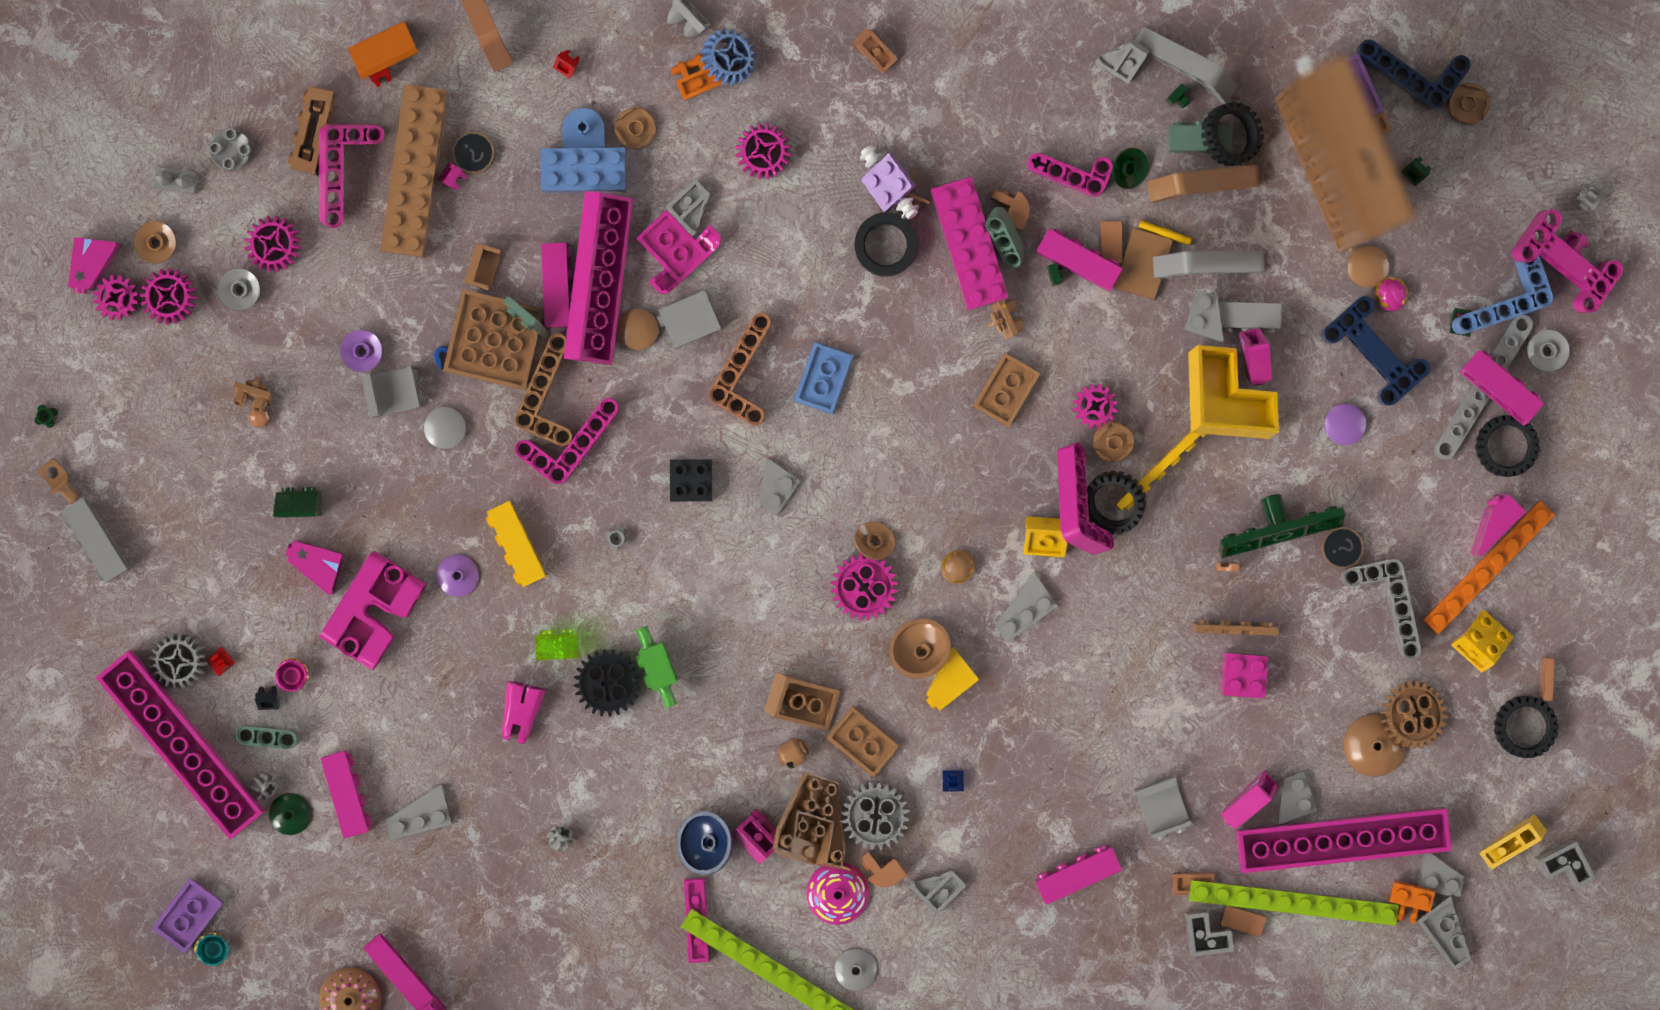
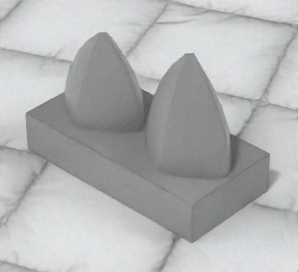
(695, 22)
(175, 180)

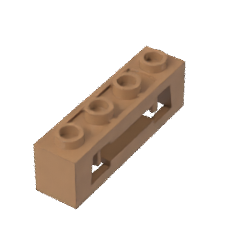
(305, 119)

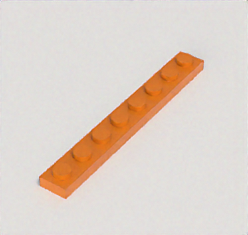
(1488, 567)

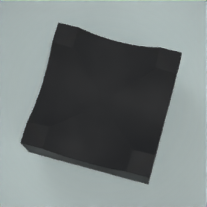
(690, 480)

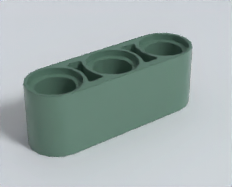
(1005, 228)
(257, 737)

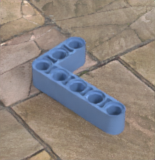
(1511, 305)

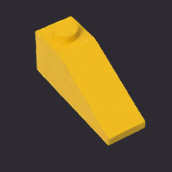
(1514, 841)

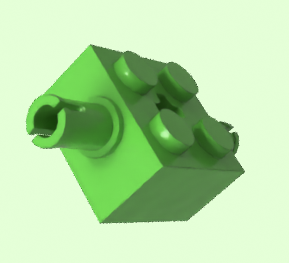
(658, 666)

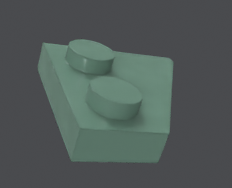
(528, 320)

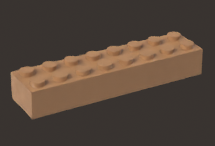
(414, 171)

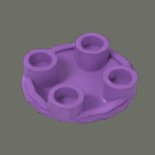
(1345, 424)

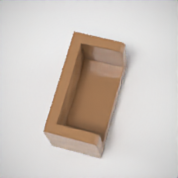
(483, 267)

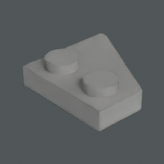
(689, 206)
(1295, 798)
(1439, 876)

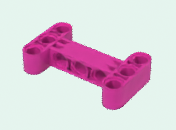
(1567, 261)

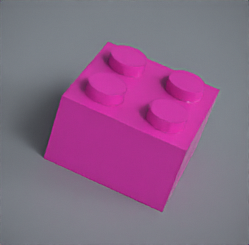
(1244, 675)

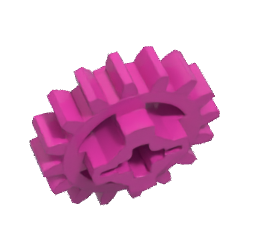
(108, 301)
(1089, 397)

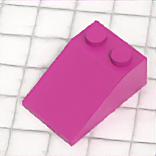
(1496, 520)

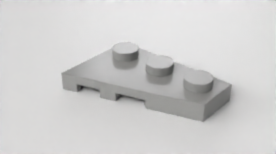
(1026, 609)
(420, 816)
(1445, 933)

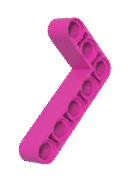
(337, 164)
(574, 446)
(1074, 503)
(402, 974)

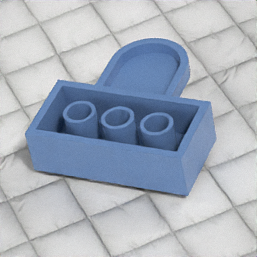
(583, 161)

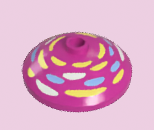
(826, 882)

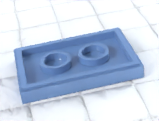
(823, 378)

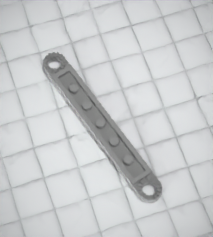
(1475, 399)

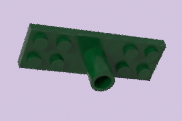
(1280, 527)

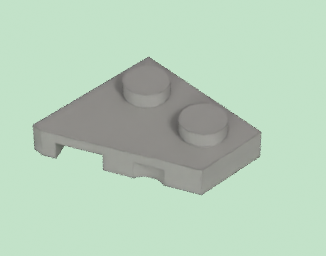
(1124, 60)
(1205, 317)
(776, 487)
(938, 889)

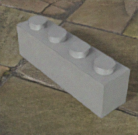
(1250, 316)
(95, 539)

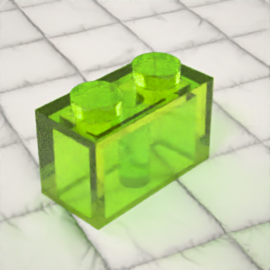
(557, 645)

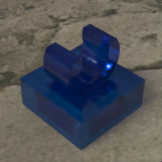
(952, 780)

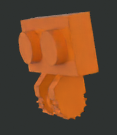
(1411, 896)

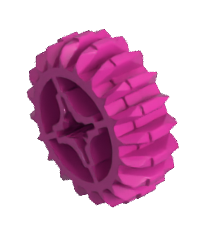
(771, 146)
(256, 235)
(154, 285)

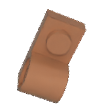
(874, 49)

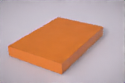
(383, 50)

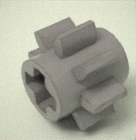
(1588, 198)
(263, 786)
(560, 838)

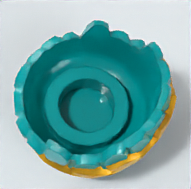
(212, 949)

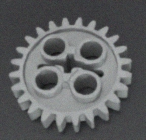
(894, 817)

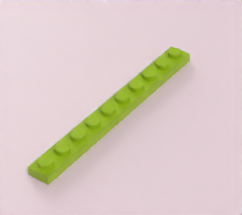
(1293, 902)
(760, 963)

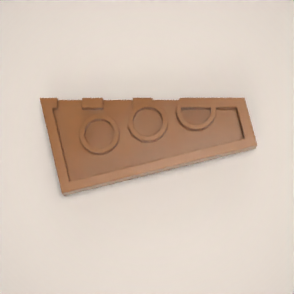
(1244, 627)

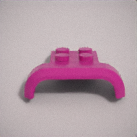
(676, 250)

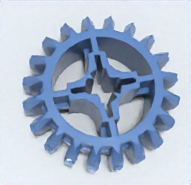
(743, 58)

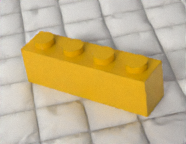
(516, 544)

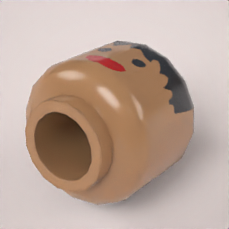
(792, 753)

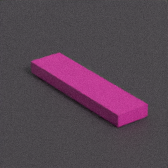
(696, 899)

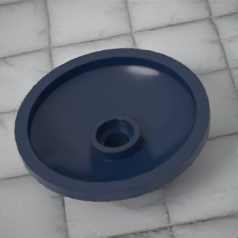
(695, 842)

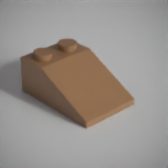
(801, 701)

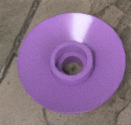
(350, 351)
(468, 571)

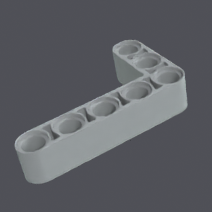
(1188, 63)
(1208, 263)
(1393, 600)

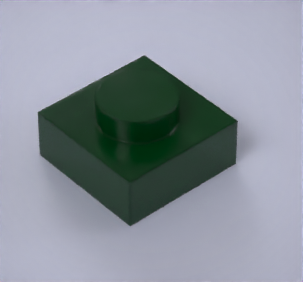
(1055, 274)

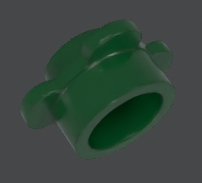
(40, 419)

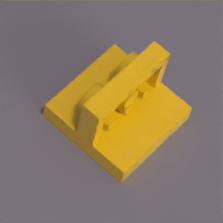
(1044, 537)

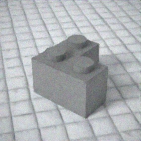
(1568, 859)
(1202, 939)

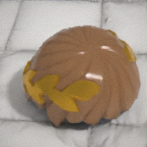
(957, 567)

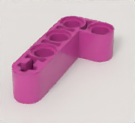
(1067, 171)

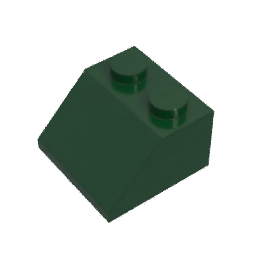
(297, 504)

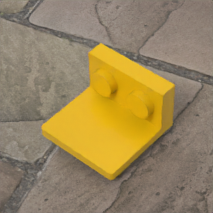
(1483, 641)

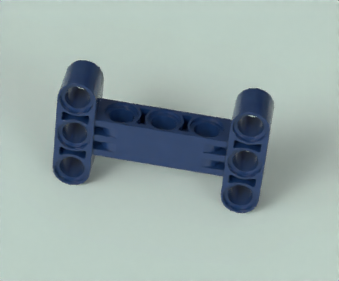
(1375, 351)

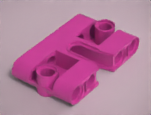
(352, 619)

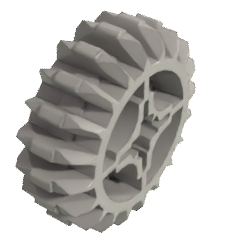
(179, 651)

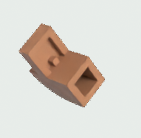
(1018, 207)
(884, 875)

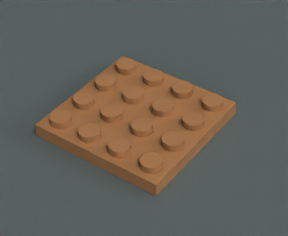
(491, 342)

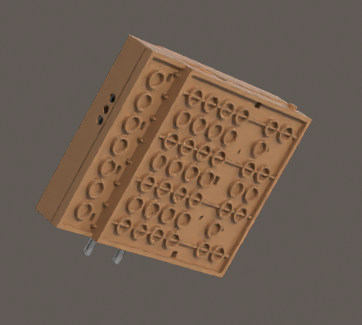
(1343, 153)

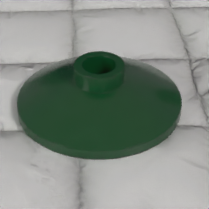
(1136, 168)
(300, 814)

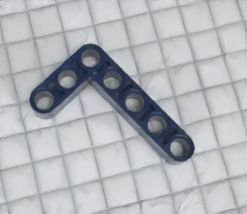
(1412, 76)

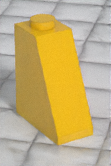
(950, 681)

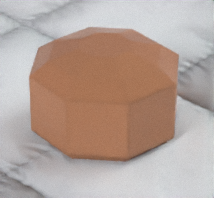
(259, 419)

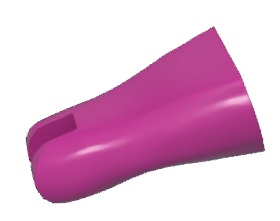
(521, 709)

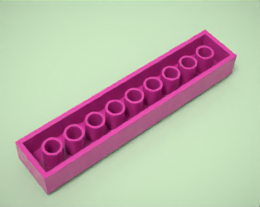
(180, 744)
(1343, 839)

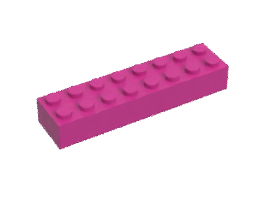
(598, 278)

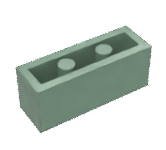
(1188, 138)

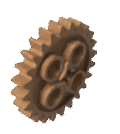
(1397, 718)

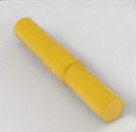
(1164, 232)

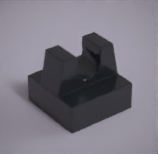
(267, 701)

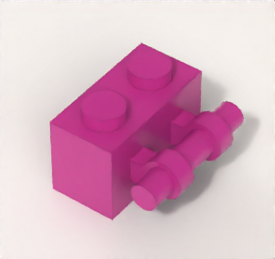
(754, 838)

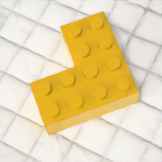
(1219, 405)

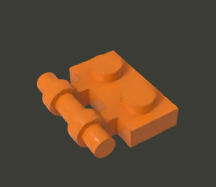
(696, 83)

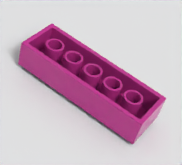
(969, 243)

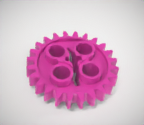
(848, 598)

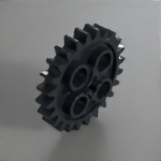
(588, 683)

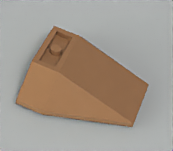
(813, 824)

